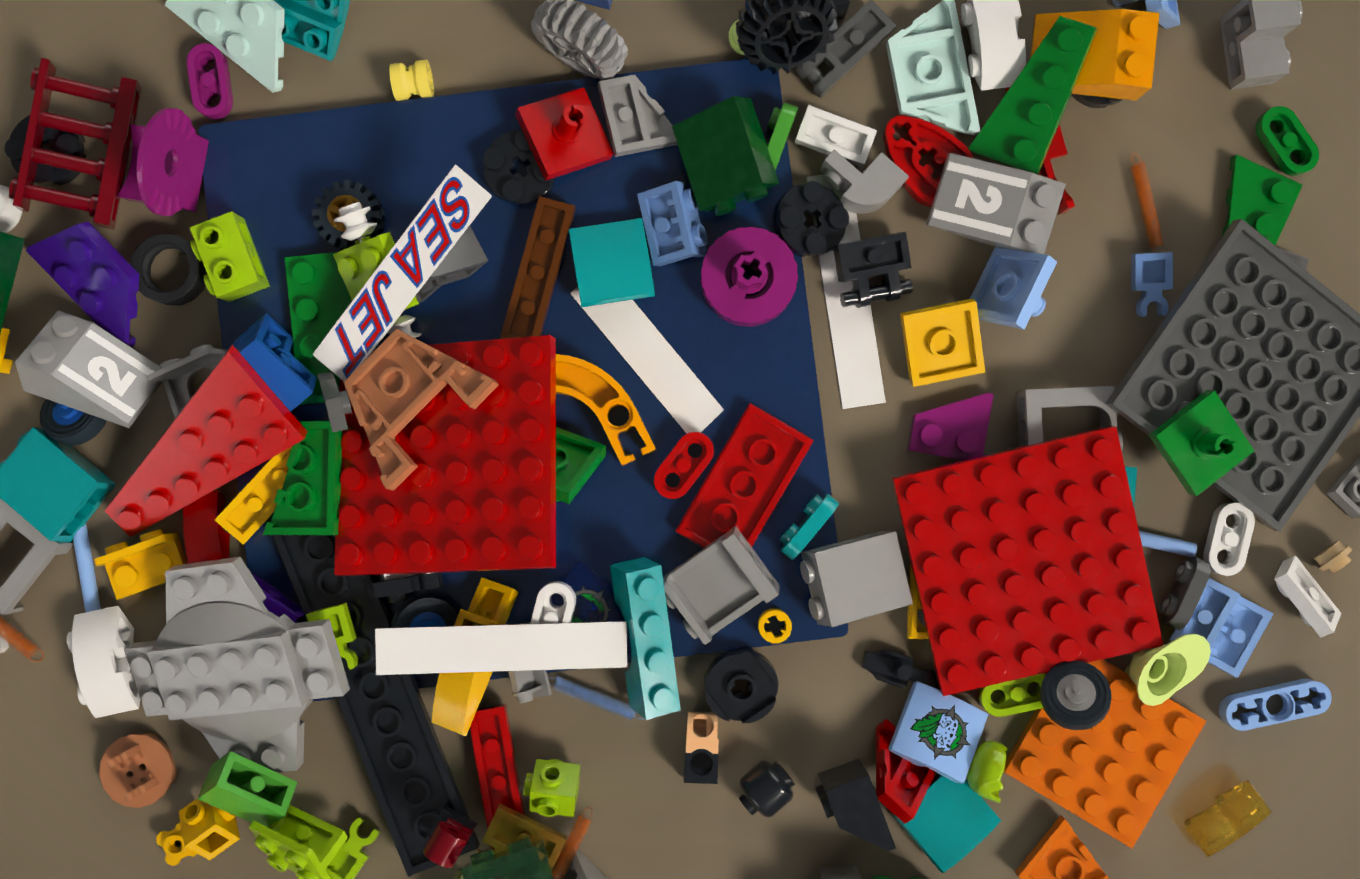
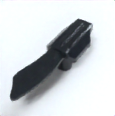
(897, 669)

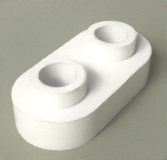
(1232, 540)
(546, 612)

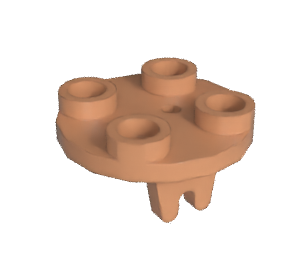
(146, 784)

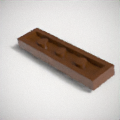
(538, 269)

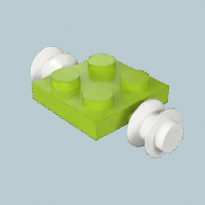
(361, 260)

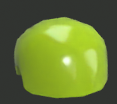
(987, 770)

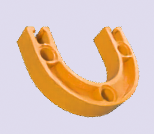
(601, 394)

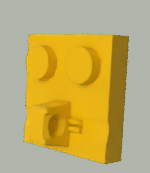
(942, 342)

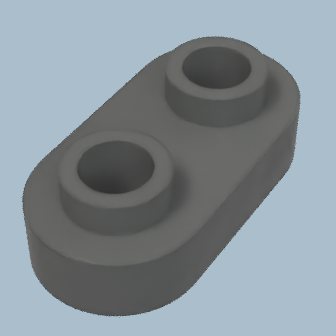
(1190, 582)

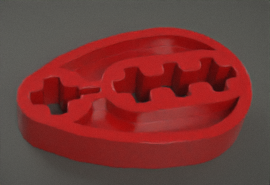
(922, 138)

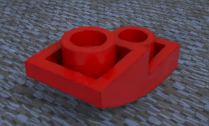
(202, 534)

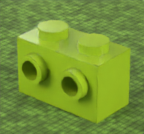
(228, 257)

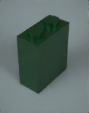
(725, 155)

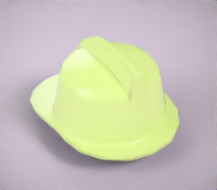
(1168, 667)

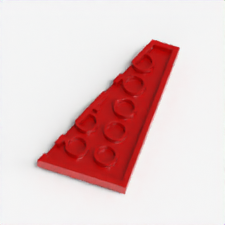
(214, 439)

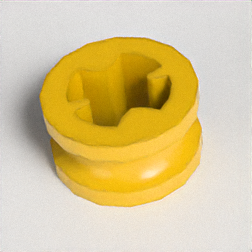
(781, 616)

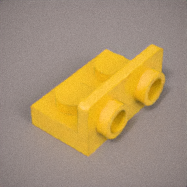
(142, 564)

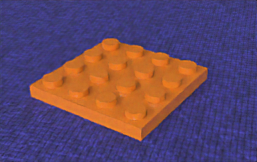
(1114, 769)

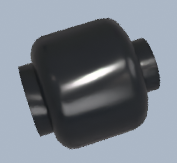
(766, 789)

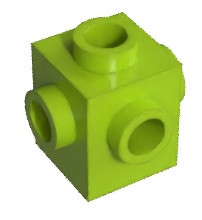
(553, 787)

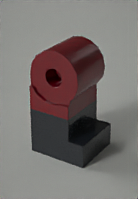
(448, 837)

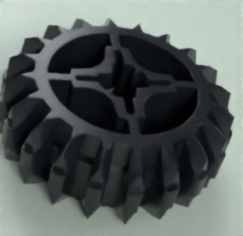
(785, 32)

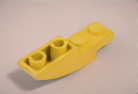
(461, 693)

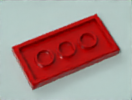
(745, 479)

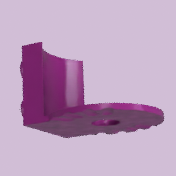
(166, 164)

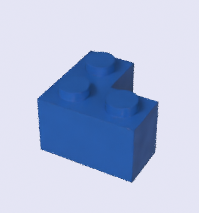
(267, 350)

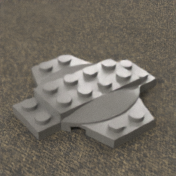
(236, 665)

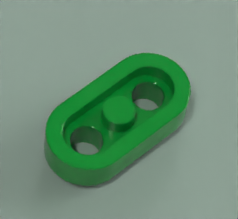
(1289, 139)

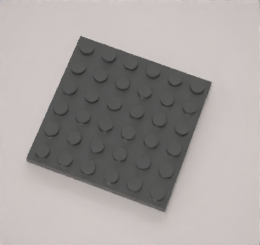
(1273, 352)

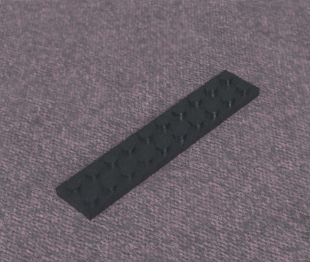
(380, 710)

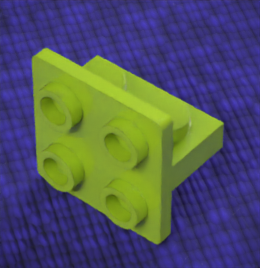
(299, 843)

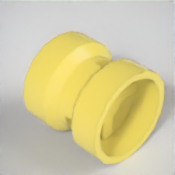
(415, 80)

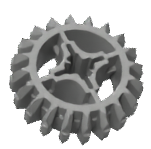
(579, 38)

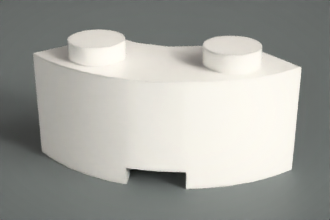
(995, 46)
(101, 663)

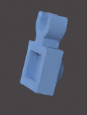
(1151, 275)

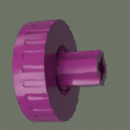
(736, 251)

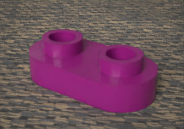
(209, 84)

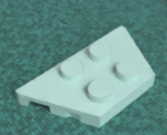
(242, 30)
(933, 71)

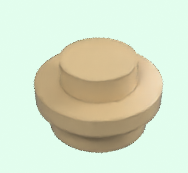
(1333, 557)

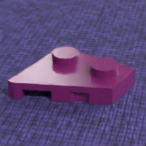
(952, 429)

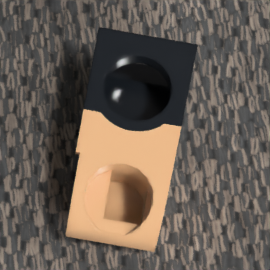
(701, 748)

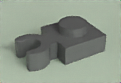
(336, 402)

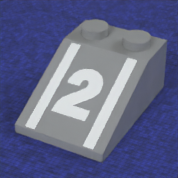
(995, 204)
(87, 370)

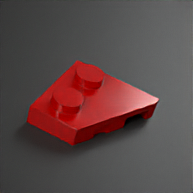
(898, 781)

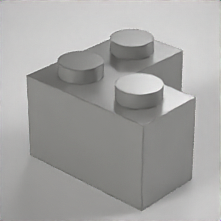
(1255, 40)

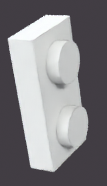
(827, 132)
(1308, 597)

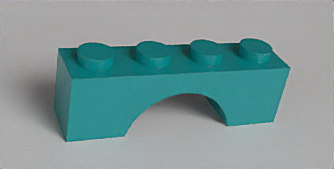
(652, 673)

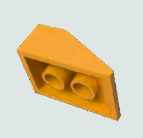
(1120, 55)

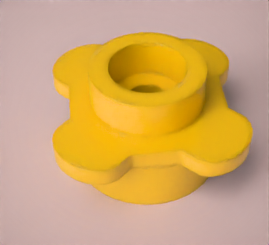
(173, 853)

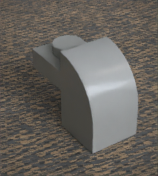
(865, 190)

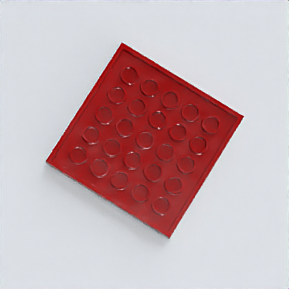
(480, 477)
(1027, 560)

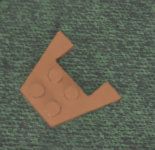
(397, 386)

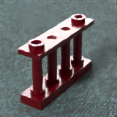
(116, 135)

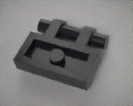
(872, 257)

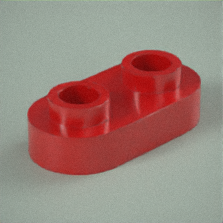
(683, 465)

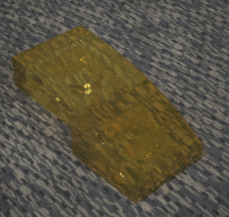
(1229, 819)

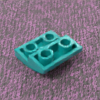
(314, 25)
(611, 262)
(950, 822)

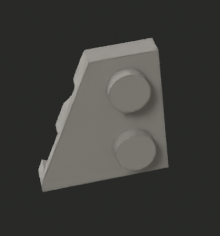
(633, 118)

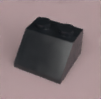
(853, 802)

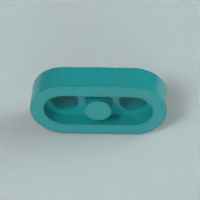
(817, 512)

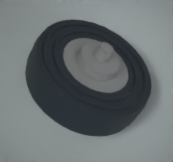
(1075, 695)

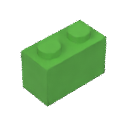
(247, 789)

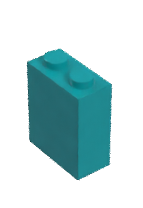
(52, 485)

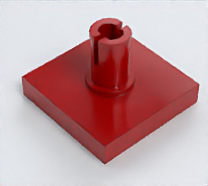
(564, 133)

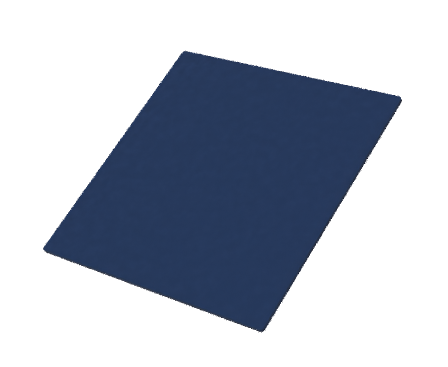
(402, 154)

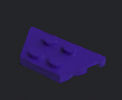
(92, 276)

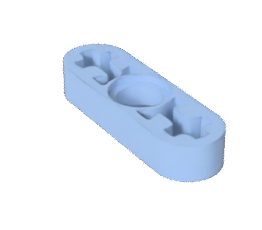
(1290, 711)

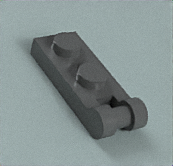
(850, 45)

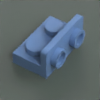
(672, 223)

